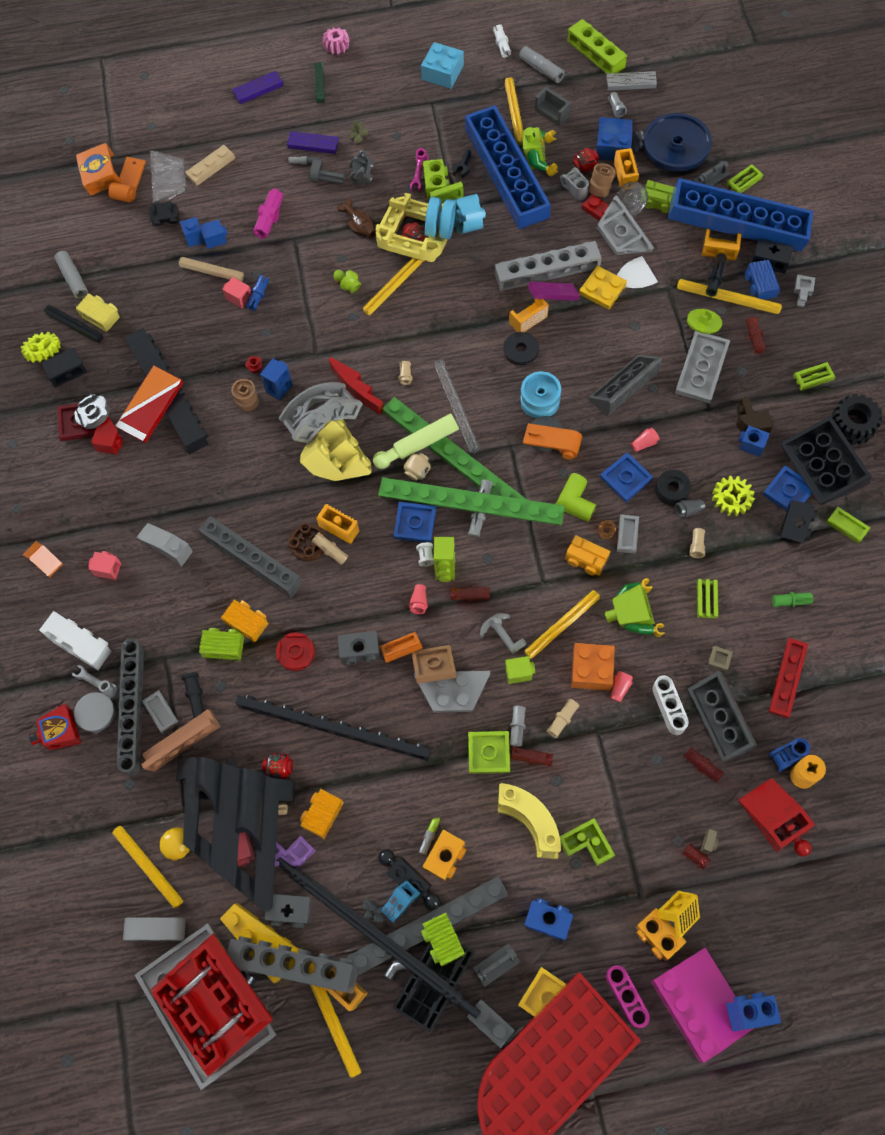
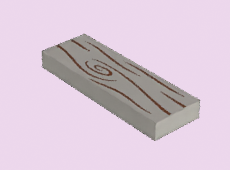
(631, 80)

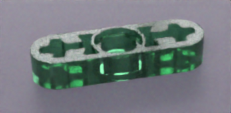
(319, 82)

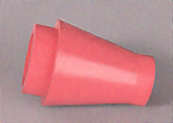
(646, 439)
(418, 601)
(621, 685)

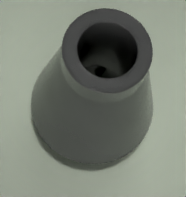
(688, 507)

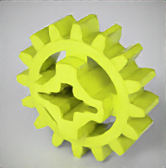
(41, 347)
(730, 499)

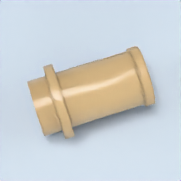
(405, 373)

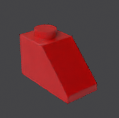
(107, 438)

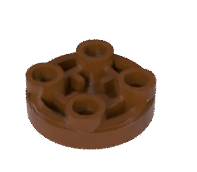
(301, 544)

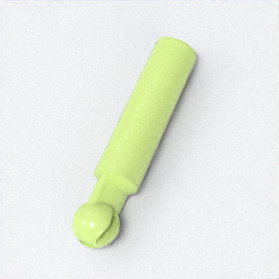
(416, 441)

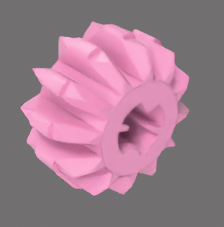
(336, 40)

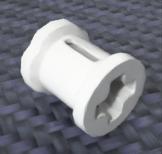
(425, 554)

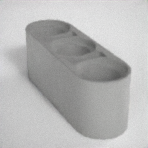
(154, 929)

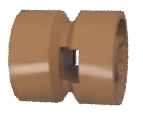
(601, 180)
(245, 395)

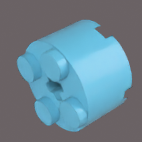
(468, 214)

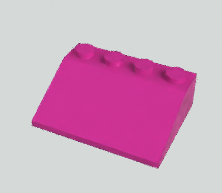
(697, 1003)

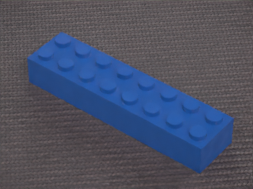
(507, 167)
(740, 213)

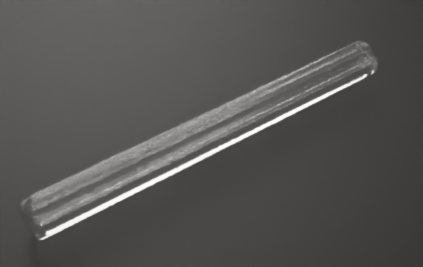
(456, 406)

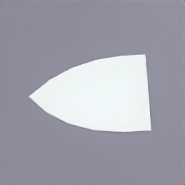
(637, 274)

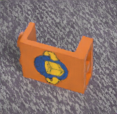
(97, 169)

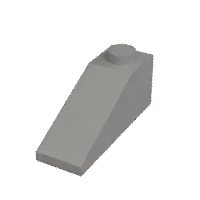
(165, 543)

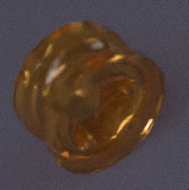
(605, 523)

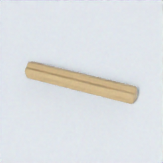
(210, 269)

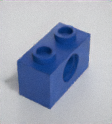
(535, 921)

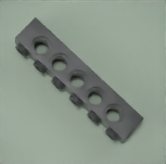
(250, 557)
(343, 980)

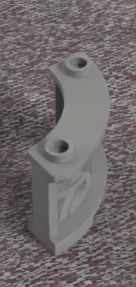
(305, 423)

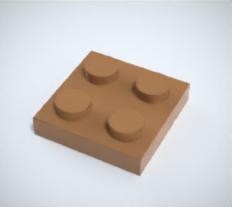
(433, 664)

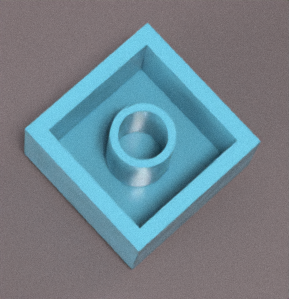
(442, 65)

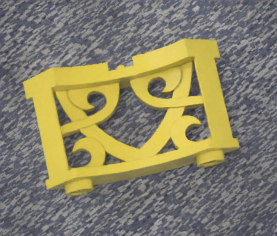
(534, 815)

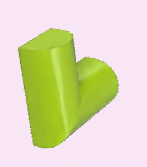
(571, 498)
(588, 836)

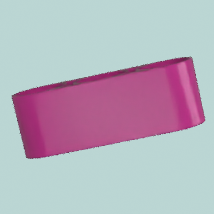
(627, 1008)

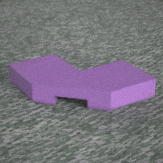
(296, 854)

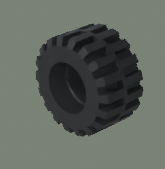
(862, 408)

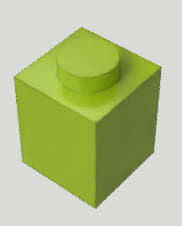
(519, 669)

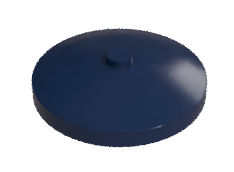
(677, 142)

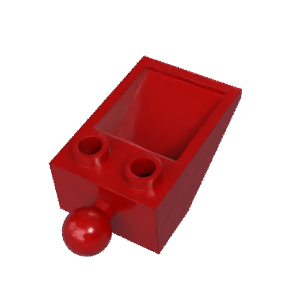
(776, 814)

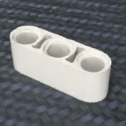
(670, 695)

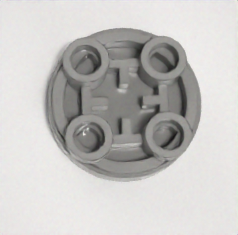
(94, 712)

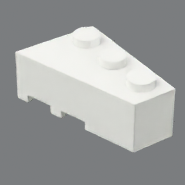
(75, 640)

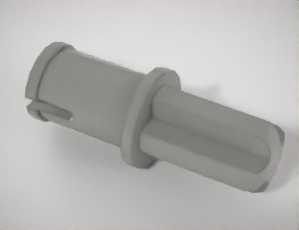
(517, 726)

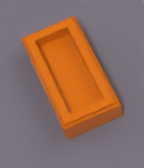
(400, 647)

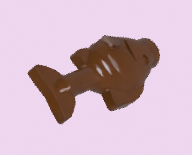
(360, 222)

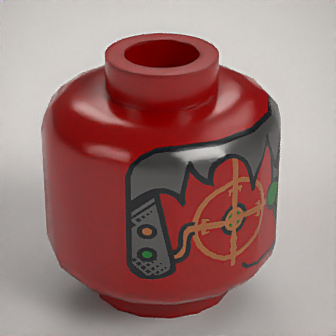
(278, 765)

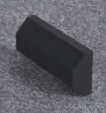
(421, 1001)

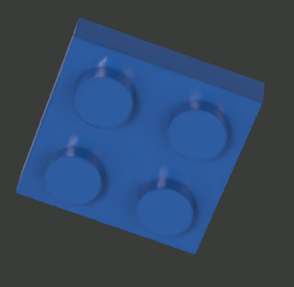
(626, 477)
(786, 487)
(414, 522)

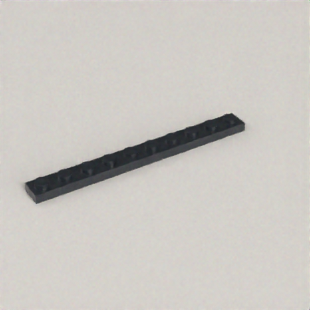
(339, 729)

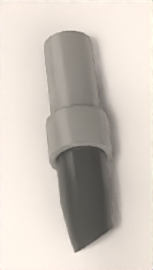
(303, 160)

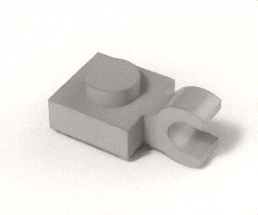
(804, 287)

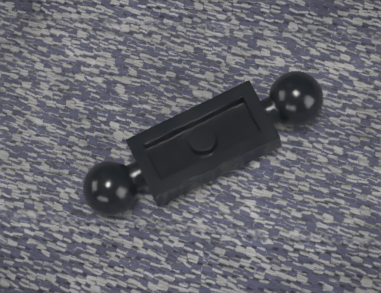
(402, 871)

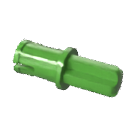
(792, 599)

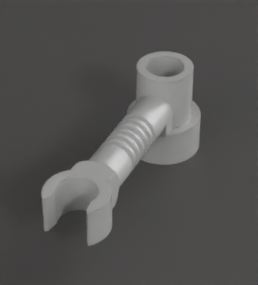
(105, 687)

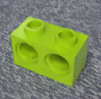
(434, 175)

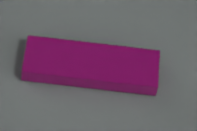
(553, 291)

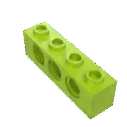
(596, 47)

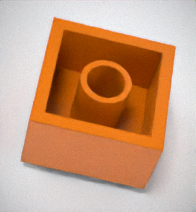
(592, 666)

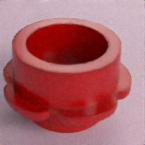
(256, 367)

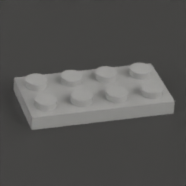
(702, 367)

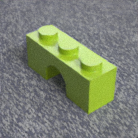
(444, 558)

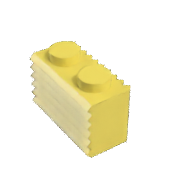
(97, 312)

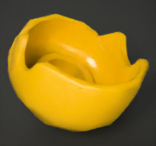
(172, 844)

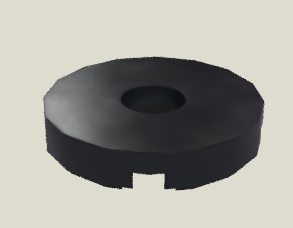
(521, 339)

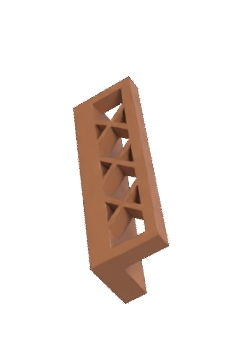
(180, 741)

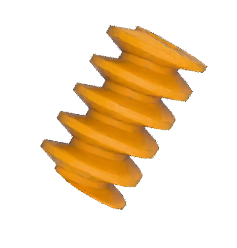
(807, 771)

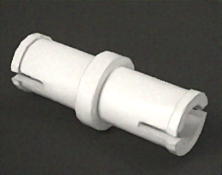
(502, 41)

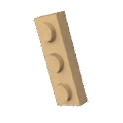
(210, 165)

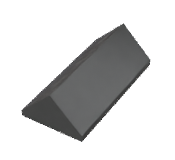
(626, 383)
(722, 717)

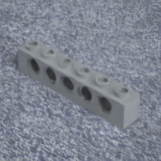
(547, 265)

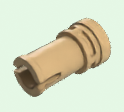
(697, 548)

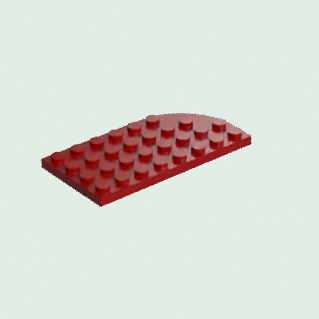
(553, 1063)

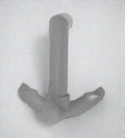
(496, 622)

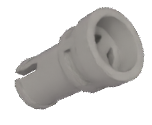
(617, 106)

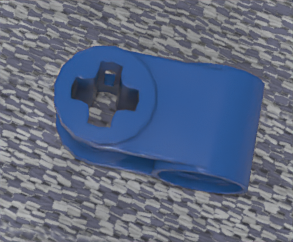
(787, 756)

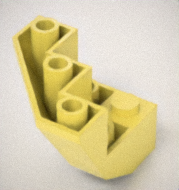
(335, 454)

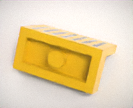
(682, 910)

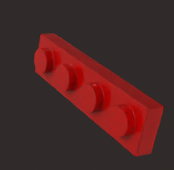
(788, 678)

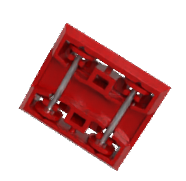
(216, 1002)

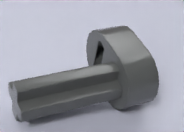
(317, 173)

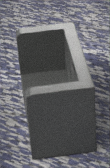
(552, 106)

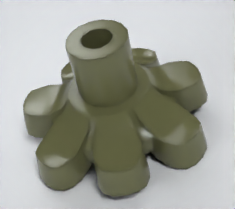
(358, 132)

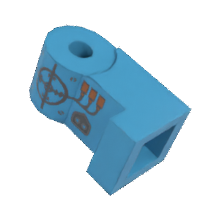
(399, 901)

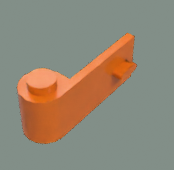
(129, 178)
(564, 440)

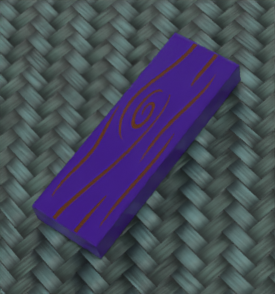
(257, 87)
(313, 142)

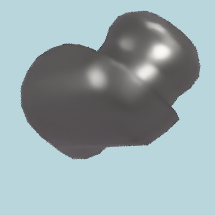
(394, 968)

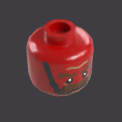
(585, 160)
(414, 231)

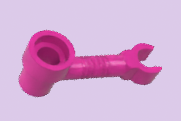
(421, 156)

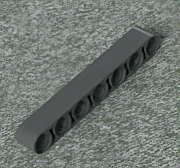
(135, 714)

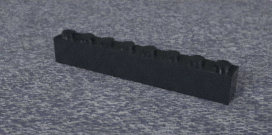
(179, 410)

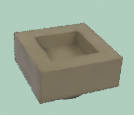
(720, 658)
(710, 842)

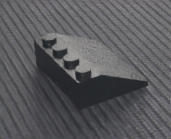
(826, 461)

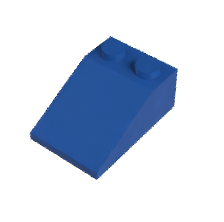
(612, 136)

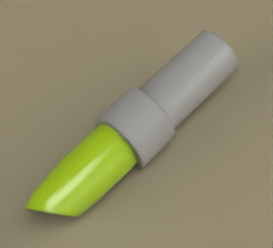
(429, 836)

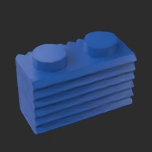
(762, 280)

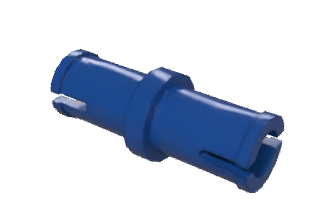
(257, 293)

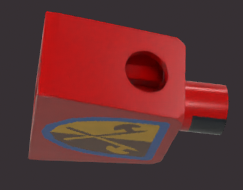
(56, 729)

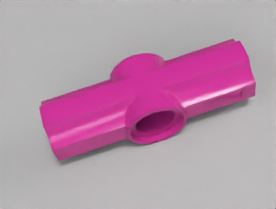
(268, 213)

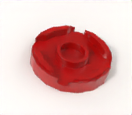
(295, 651)

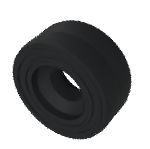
(673, 477)

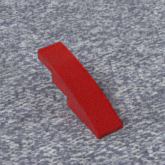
(355, 386)

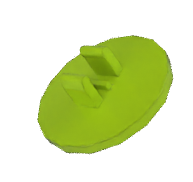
(704, 321)

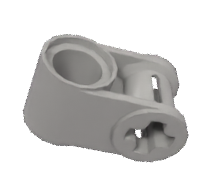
(575, 184)

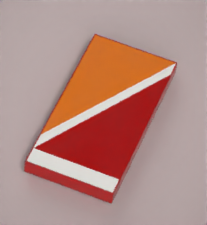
(149, 404)

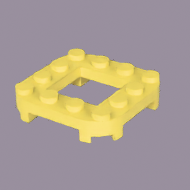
(387, 230)

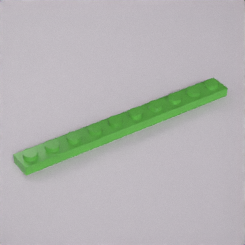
(448, 450)
(472, 501)

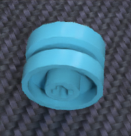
(440, 218)
(540, 394)

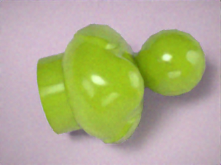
(349, 281)

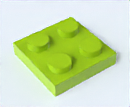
(489, 752)

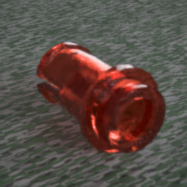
(696, 856)

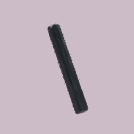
(73, 323)

